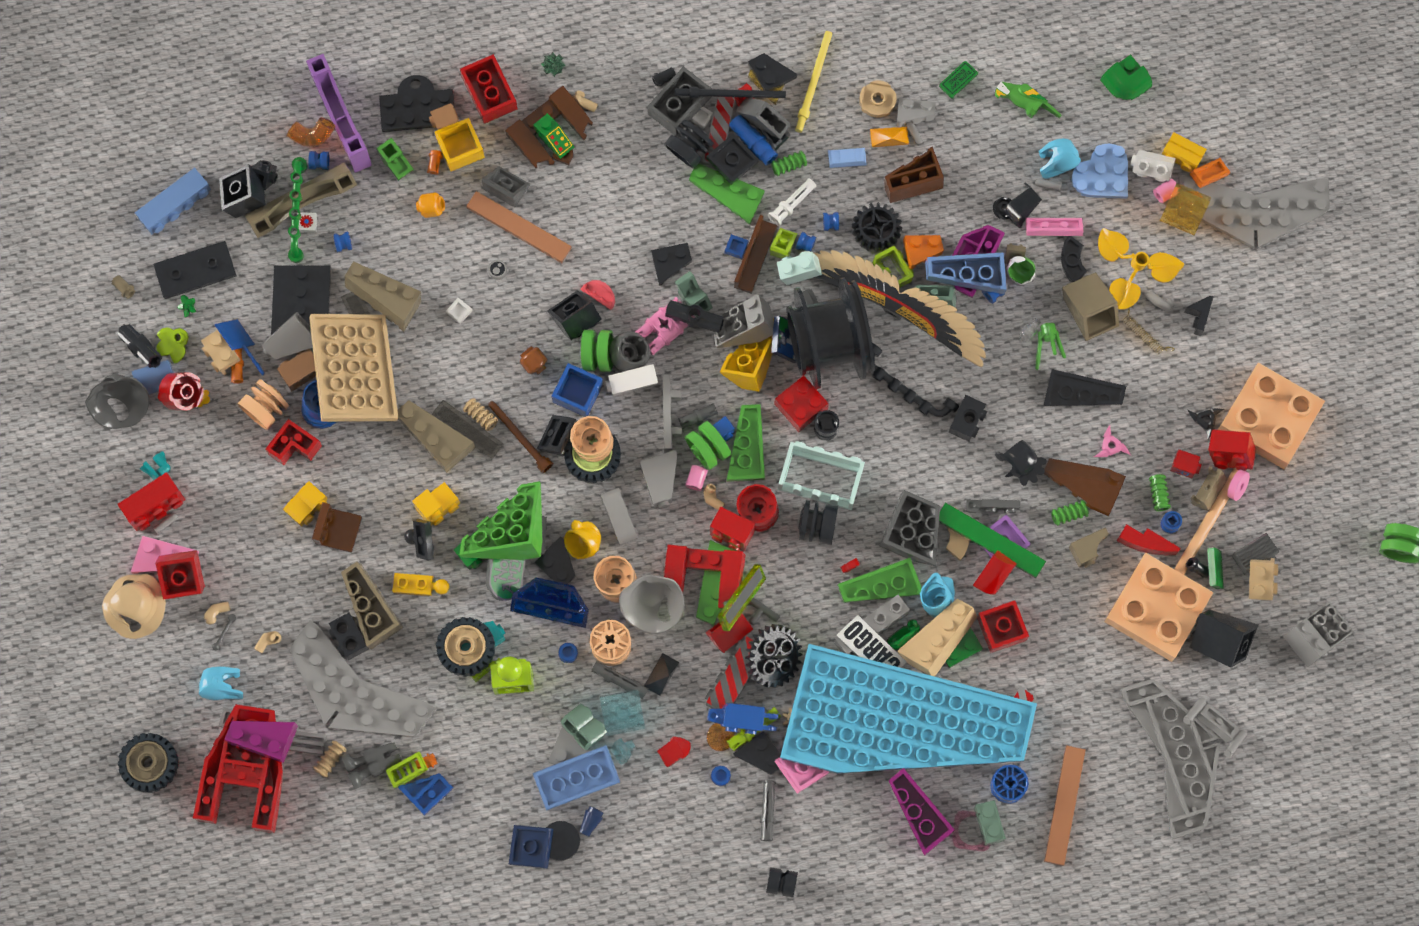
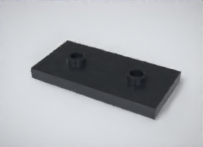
(194, 270)

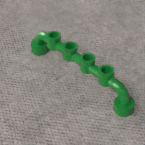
(299, 166)

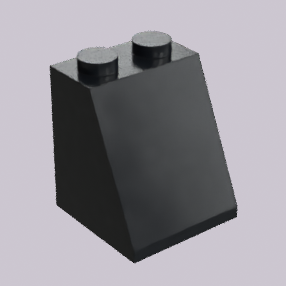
(1223, 637)

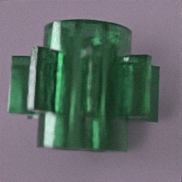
(550, 60)

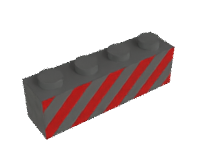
(733, 680)

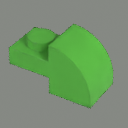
(394, 159)

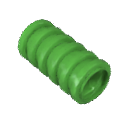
(788, 163)
(1159, 492)
(1071, 512)

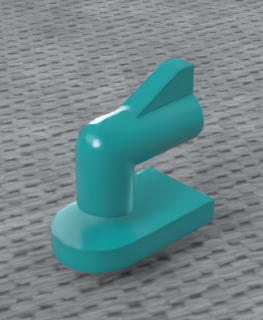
(160, 460)

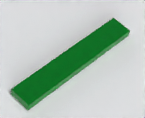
(990, 539)

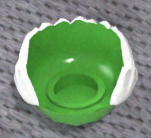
(1021, 270)

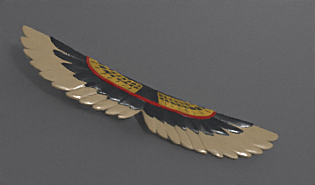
(913, 305)

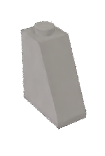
(289, 338)
(660, 478)

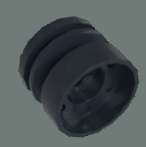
(689, 143)
(818, 522)

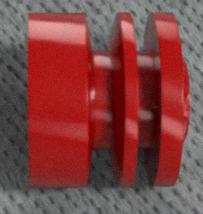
(762, 497)

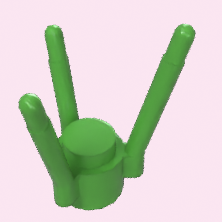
(1049, 334)

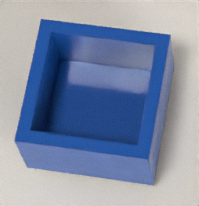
(577, 390)

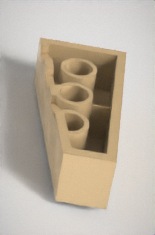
(939, 638)

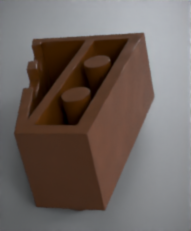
(915, 178)

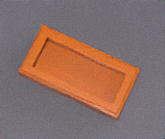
(1209, 173)

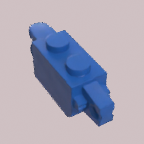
(742, 717)

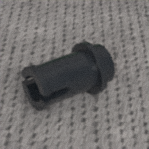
(662, 77)
(1196, 566)

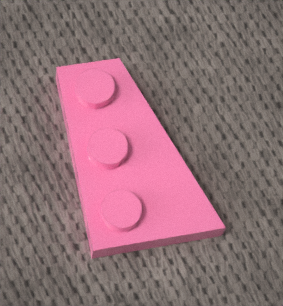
(150, 550)

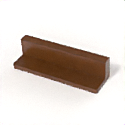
(755, 255)

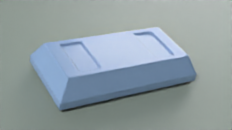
(847, 157)

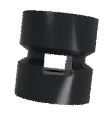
(826, 425)
(781, 882)

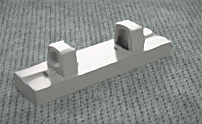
(669, 396)

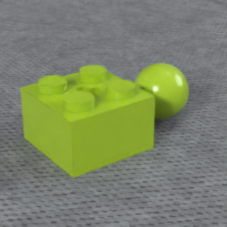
(511, 676)

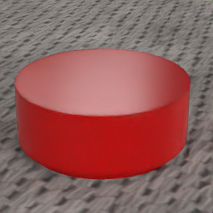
(850, 565)

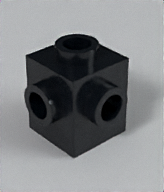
(266, 173)

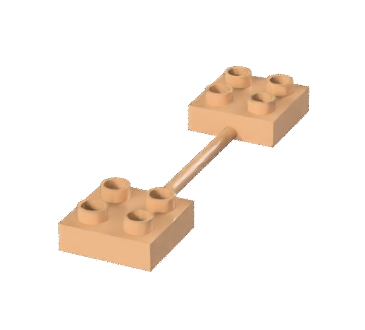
(1160, 601)

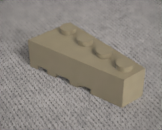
(436, 437)
(373, 612)

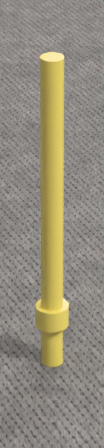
(803, 113)

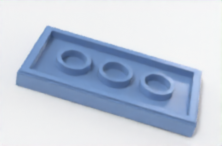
(576, 777)

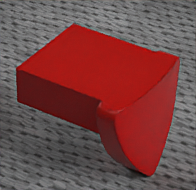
(674, 750)

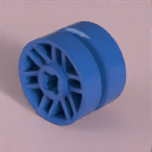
(1015, 776)

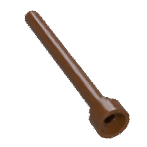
(543, 463)

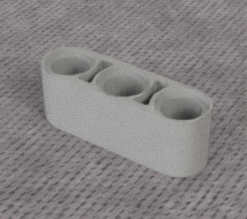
(618, 516)

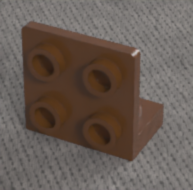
(336, 528)

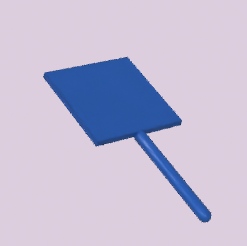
(237, 338)

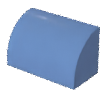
(153, 376)

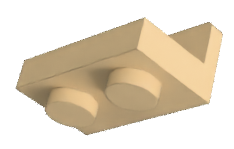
(220, 352)
(1262, 579)

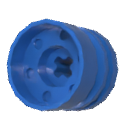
(310, 407)

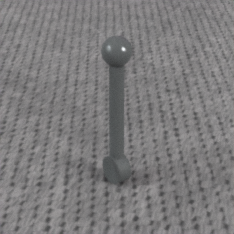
(216, 646)

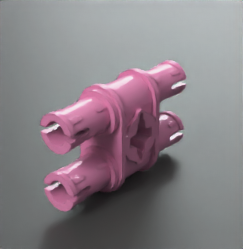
(665, 336)

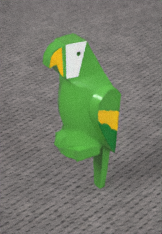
(1024, 98)

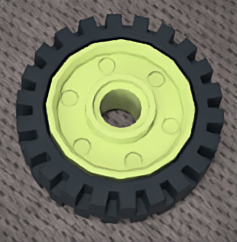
(592, 471)

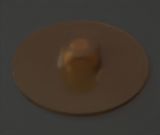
(718, 736)

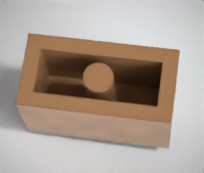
(443, 116)
(298, 370)

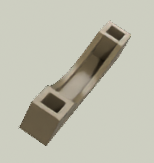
(325, 185)

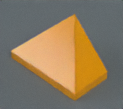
(889, 136)

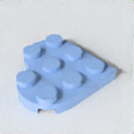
(1103, 174)

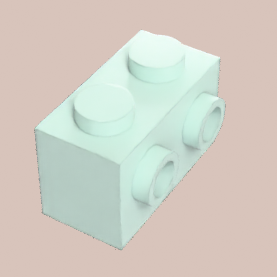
(799, 268)

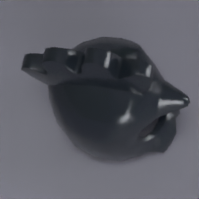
(1023, 461)

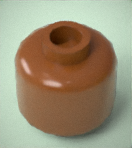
(533, 360)

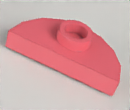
(600, 292)

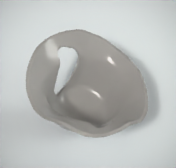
(643, 599)

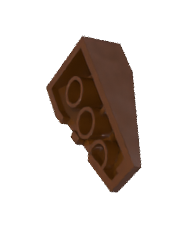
(1091, 483)

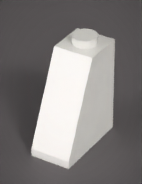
(632, 380)

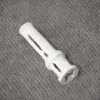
(787, 209)

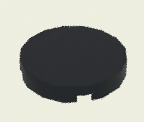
(564, 840)

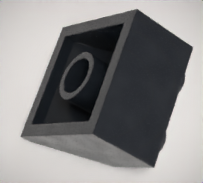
(241, 192)
(575, 315)

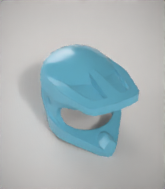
(1062, 159)
(938, 595)
(212, 685)

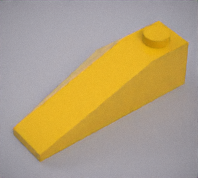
(749, 364)

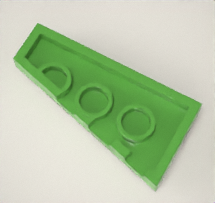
(747, 452)
(882, 583)
(709, 595)

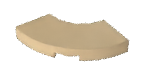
(957, 544)

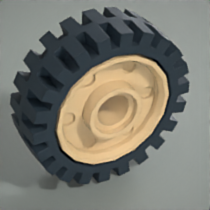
(465, 631)

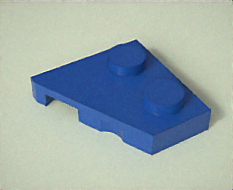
(426, 792)

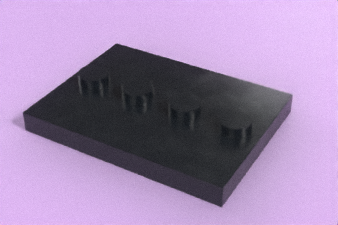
(299, 290)

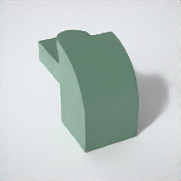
(691, 293)

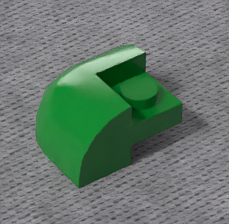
(1127, 79)

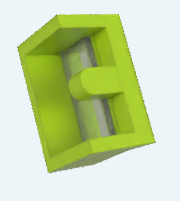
(894, 263)

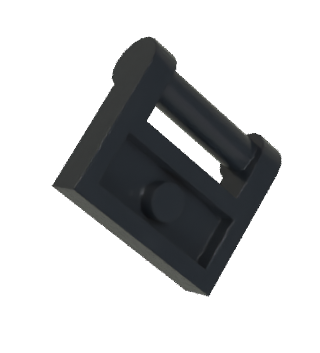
(556, 427)

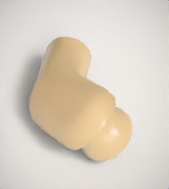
(583, 102)
(710, 497)
(212, 612)
(267, 639)

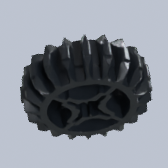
(890, 222)

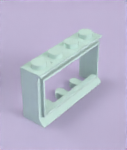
(818, 454)

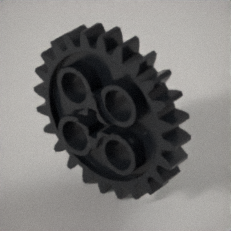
(773, 673)

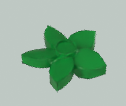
(187, 305)

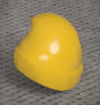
(582, 540)

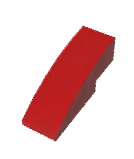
(1148, 542)

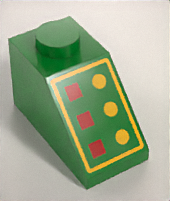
(553, 136)

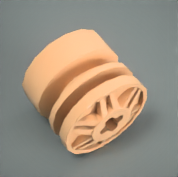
(263, 404)
(587, 429)
(607, 571)
(610, 653)

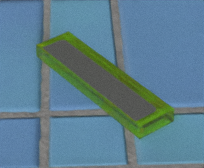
(741, 597)

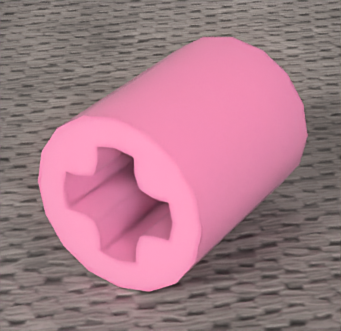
(1164, 191)
(696, 478)

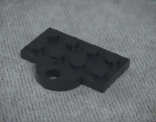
(411, 106)

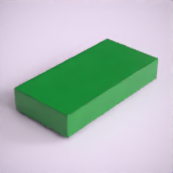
(1215, 568)

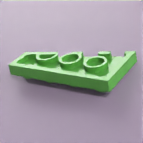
(739, 197)

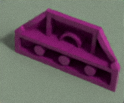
(978, 241)

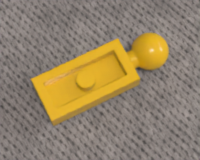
(418, 584)

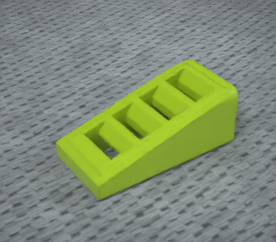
(394, 777)

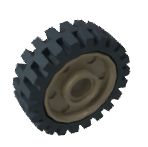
(159, 773)

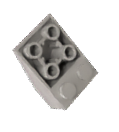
(746, 323)
(1318, 634)

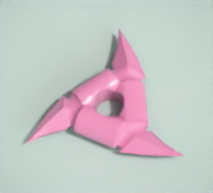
(1110, 451)

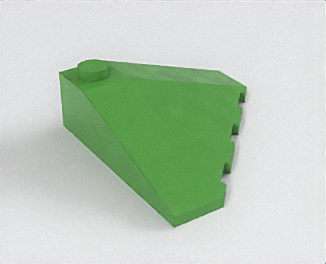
(512, 531)

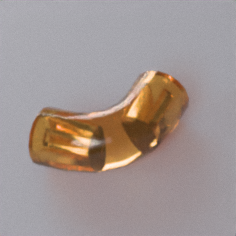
(311, 136)

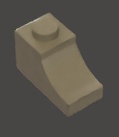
(1085, 549)

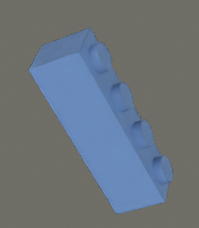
(173, 201)

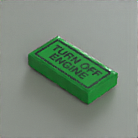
(958, 79)

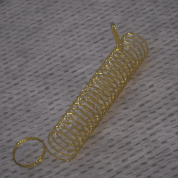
(1145, 333)

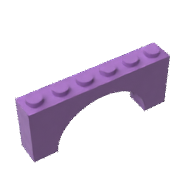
(338, 113)

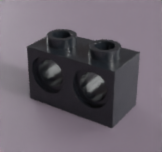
(350, 635)

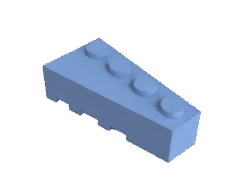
(970, 271)

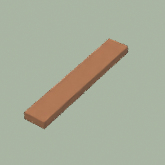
(519, 227)
(1064, 805)

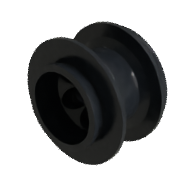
(831, 333)

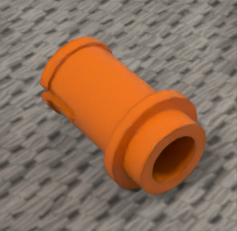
(434, 162)
(430, 761)

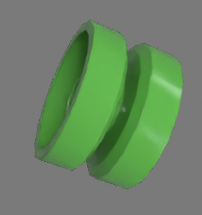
(596, 350)
(707, 445)
(1401, 543)

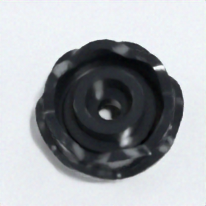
(998, 205)

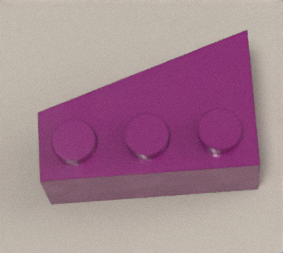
(263, 738)

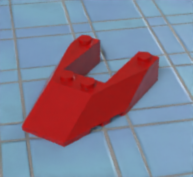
(242, 768)

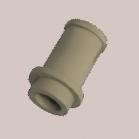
(126, 289)

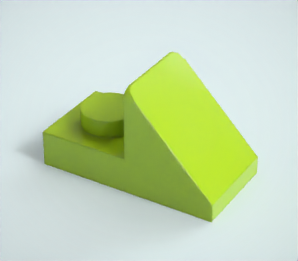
(783, 243)

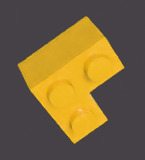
(436, 504)

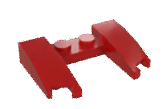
(727, 562)

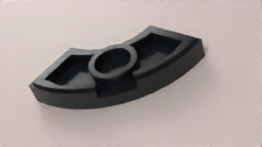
(1071, 259)

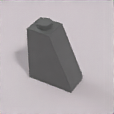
(763, 117)

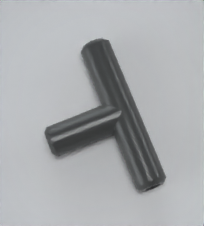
(761, 609)

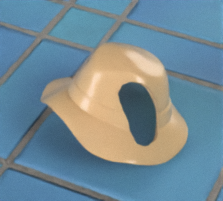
(137, 600)

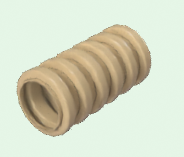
(480, 414)
(329, 759)

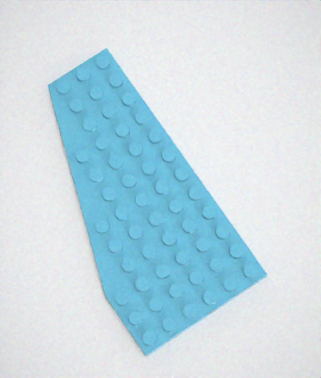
(884, 717)

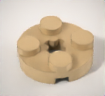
(871, 91)

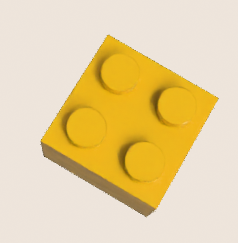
(459, 144)

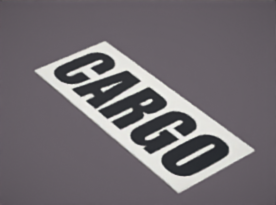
(868, 643)

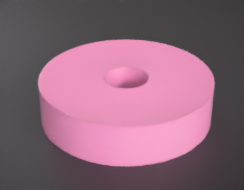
(1238, 485)

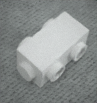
(1153, 165)

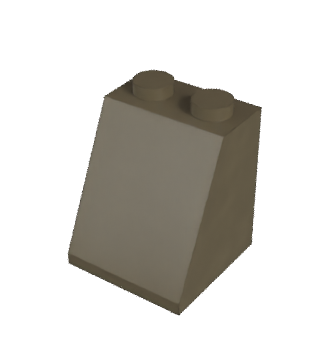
(1091, 306)

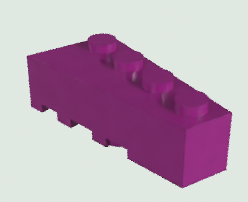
(920, 812)

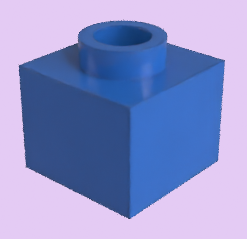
(725, 428)

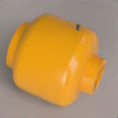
(430, 205)

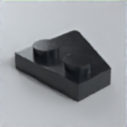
(557, 563)

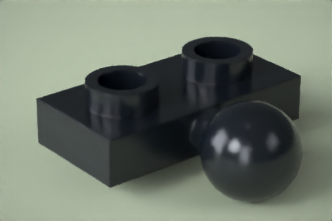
(422, 538)

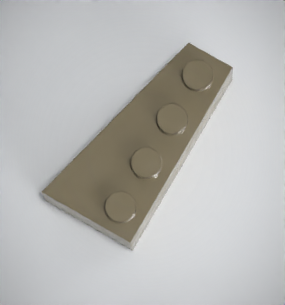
(384, 294)

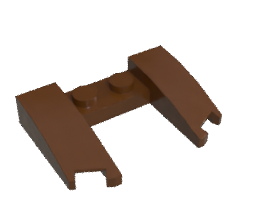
(523, 132)

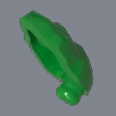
(903, 634)

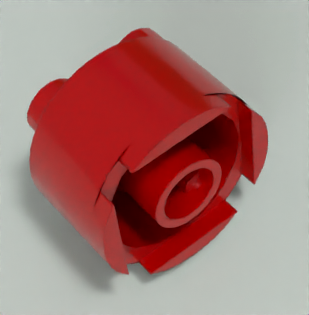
(180, 391)

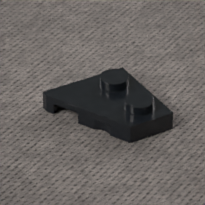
(770, 72)
(670, 260)
(760, 754)

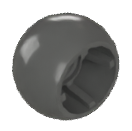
(638, 346)

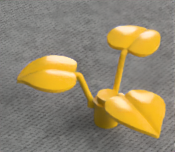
(1163, 266)

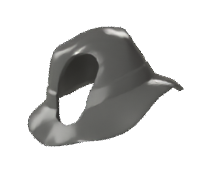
(126, 390)

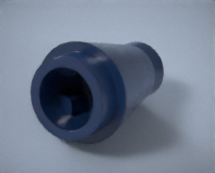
(591, 820)

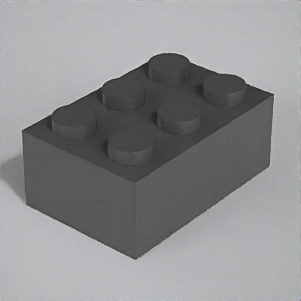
(672, 109)

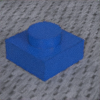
(736, 246)

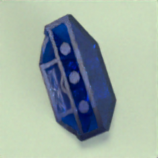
(551, 602)

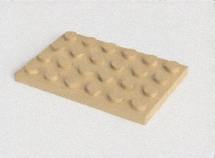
(353, 367)

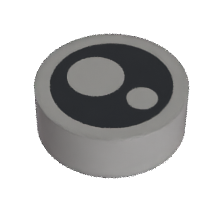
(497, 269)

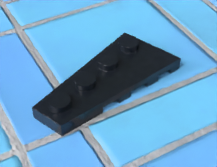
(1078, 390)

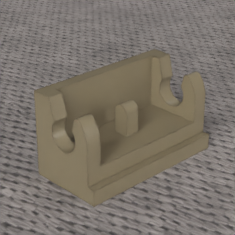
(1210, 489)

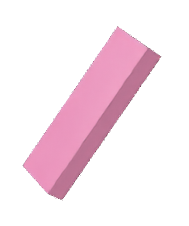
(1054, 227)

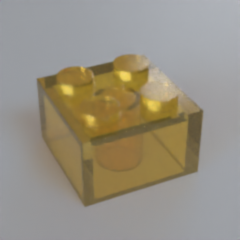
(1185, 209)

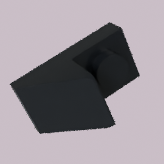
(1201, 310)

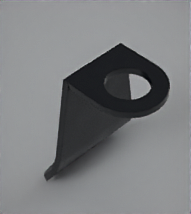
(1022, 206)

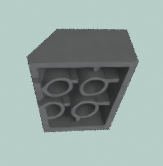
(913, 529)

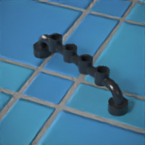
(909, 395)

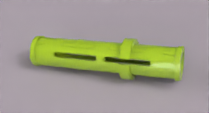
(742, 737)

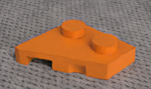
(920, 247)

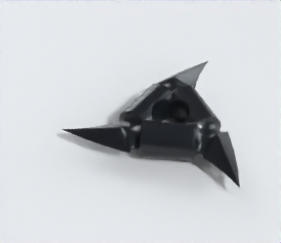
(1208, 413)

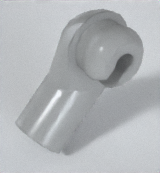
(1165, 305)

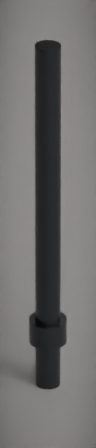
(694, 92)

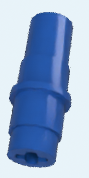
(753, 140)

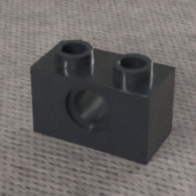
(968, 407)

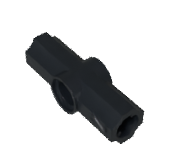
(684, 312)
(139, 346)

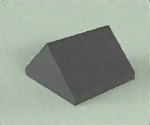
(505, 186)

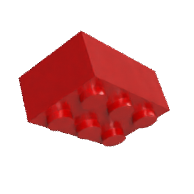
(488, 89)
(151, 502)

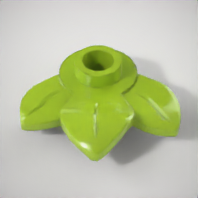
(169, 344)

